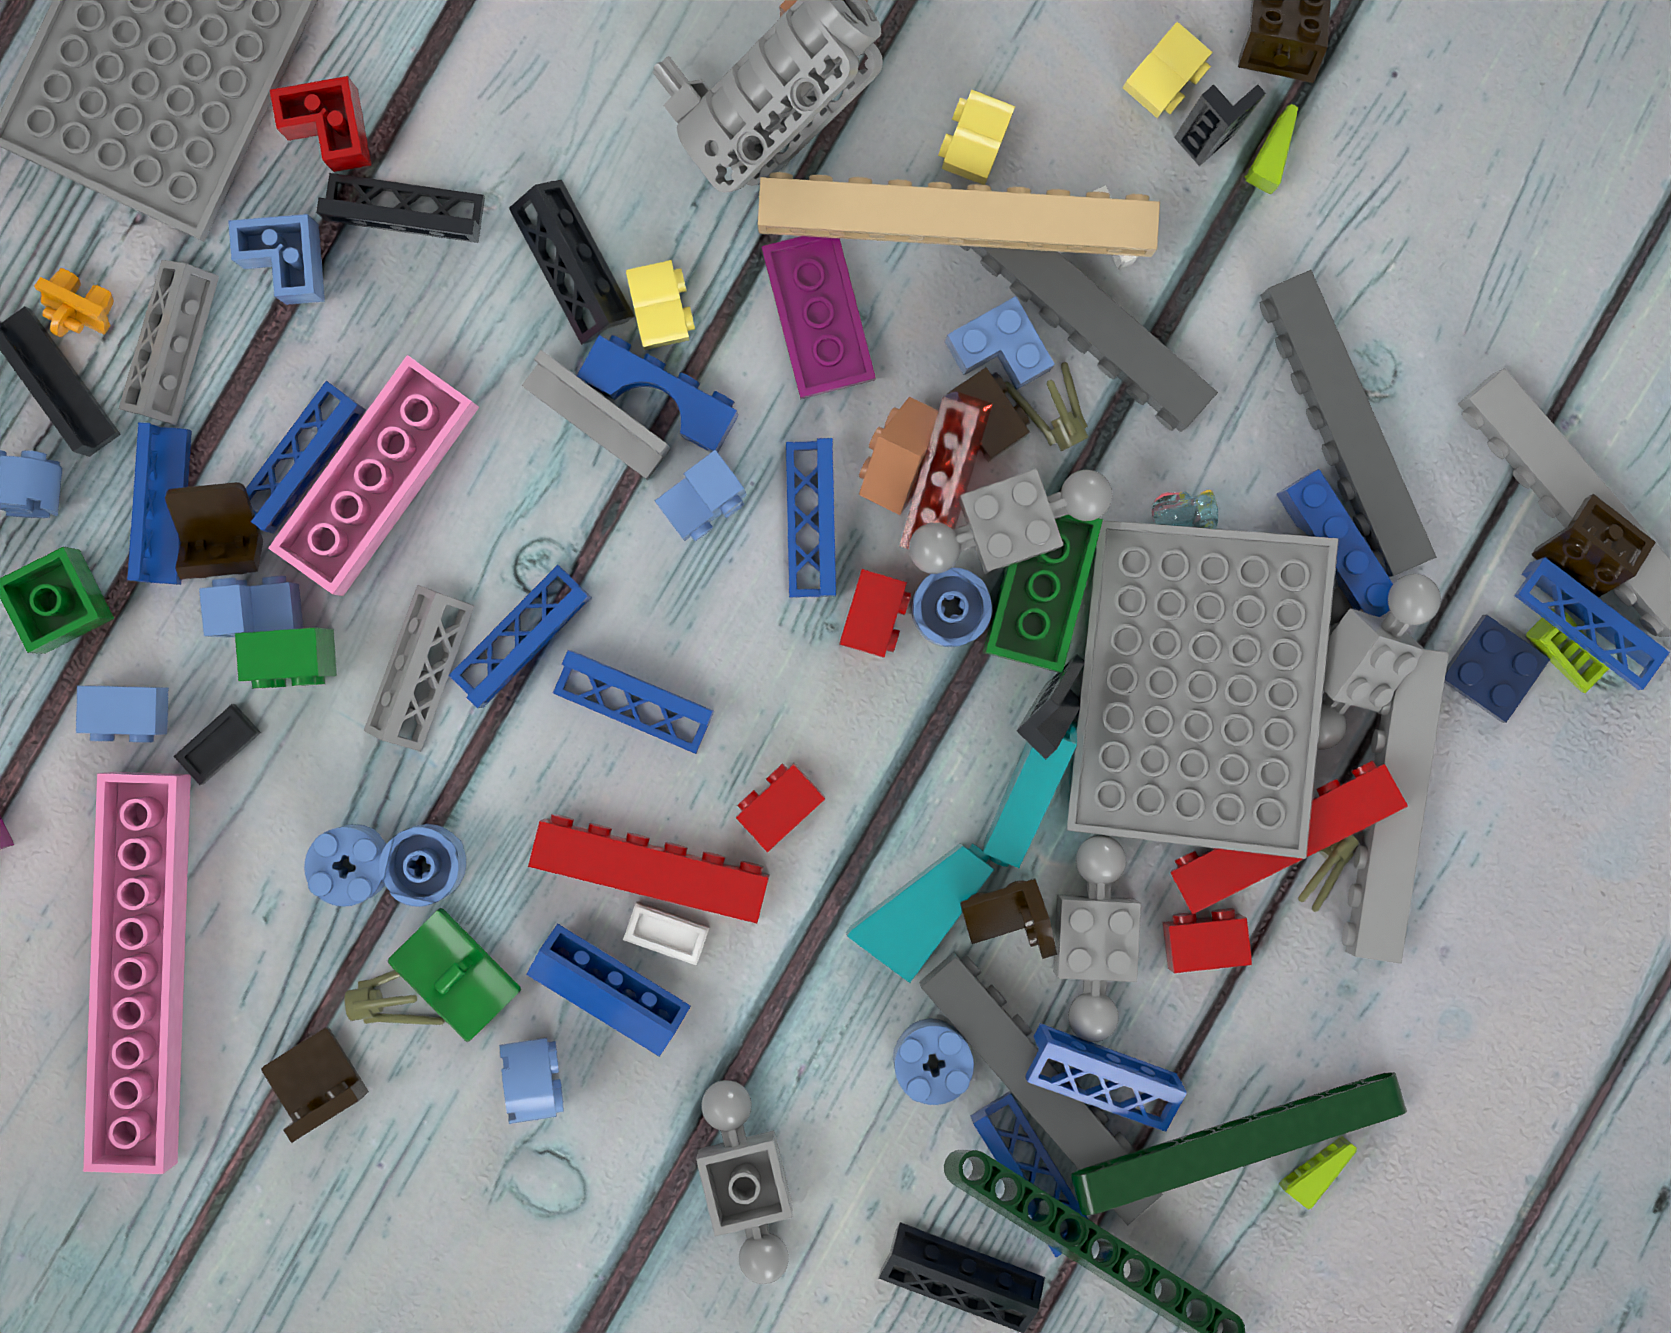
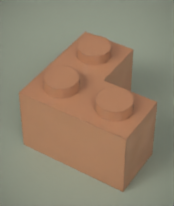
(898, 456)

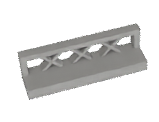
(172, 342)
(595, 416)
(406, 667)

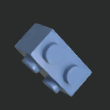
(122, 710)

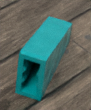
(1027, 801)
(919, 915)

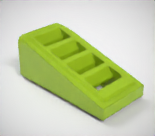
(1270, 162)
(1548, 638)
(1315, 1176)

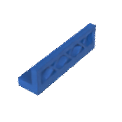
(307, 462)
(159, 466)
(826, 518)
(1596, 617)
(524, 649)
(638, 688)
(1108, 1064)
(1004, 1154)

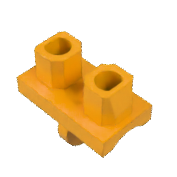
(70, 310)

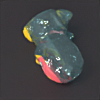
(1186, 510)

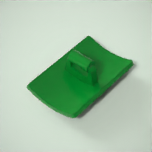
(454, 974)

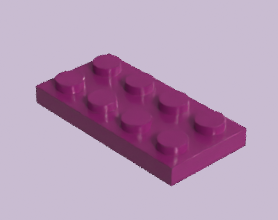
(818, 314)

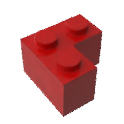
(328, 111)

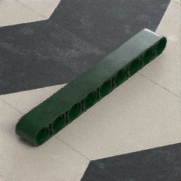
(1237, 1143)
(1079, 1240)

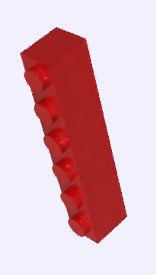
(1334, 816)
(649, 869)

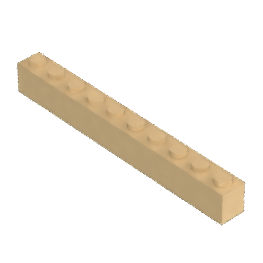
(958, 215)

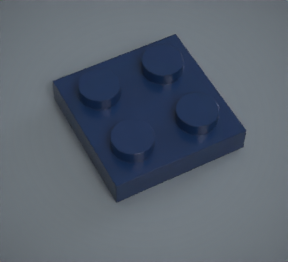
(1494, 668)

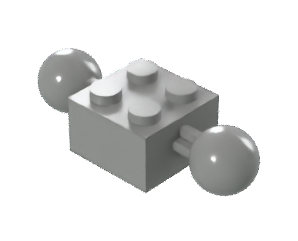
(1010, 521)
(1374, 654)
(1097, 938)
(744, 1182)

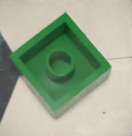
(53, 600)
(279, 655)

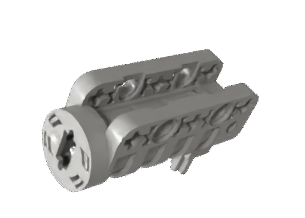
(775, 91)

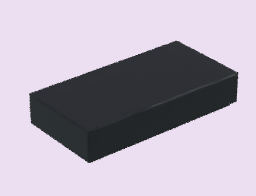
(217, 744)

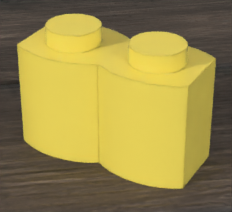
(1167, 70)
(977, 136)
(658, 304)

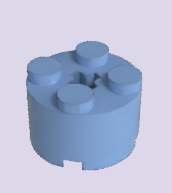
(29, 485)
(973, 603)
(404, 876)
(331, 879)
(528, 1080)
(937, 1084)

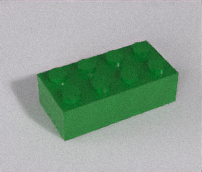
(1043, 598)

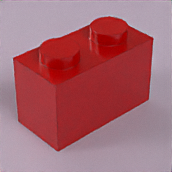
(874, 614)
(779, 806)
(1207, 941)

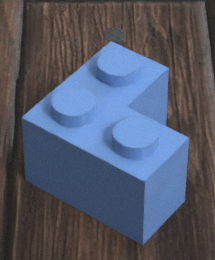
(288, 247)
(1002, 334)
(701, 497)
(239, 608)

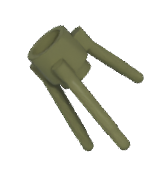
(1070, 426)
(1337, 855)
(369, 1003)

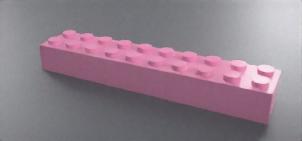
(137, 972)

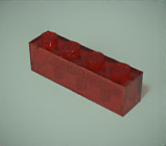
(948, 462)

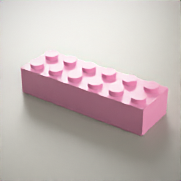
(373, 477)

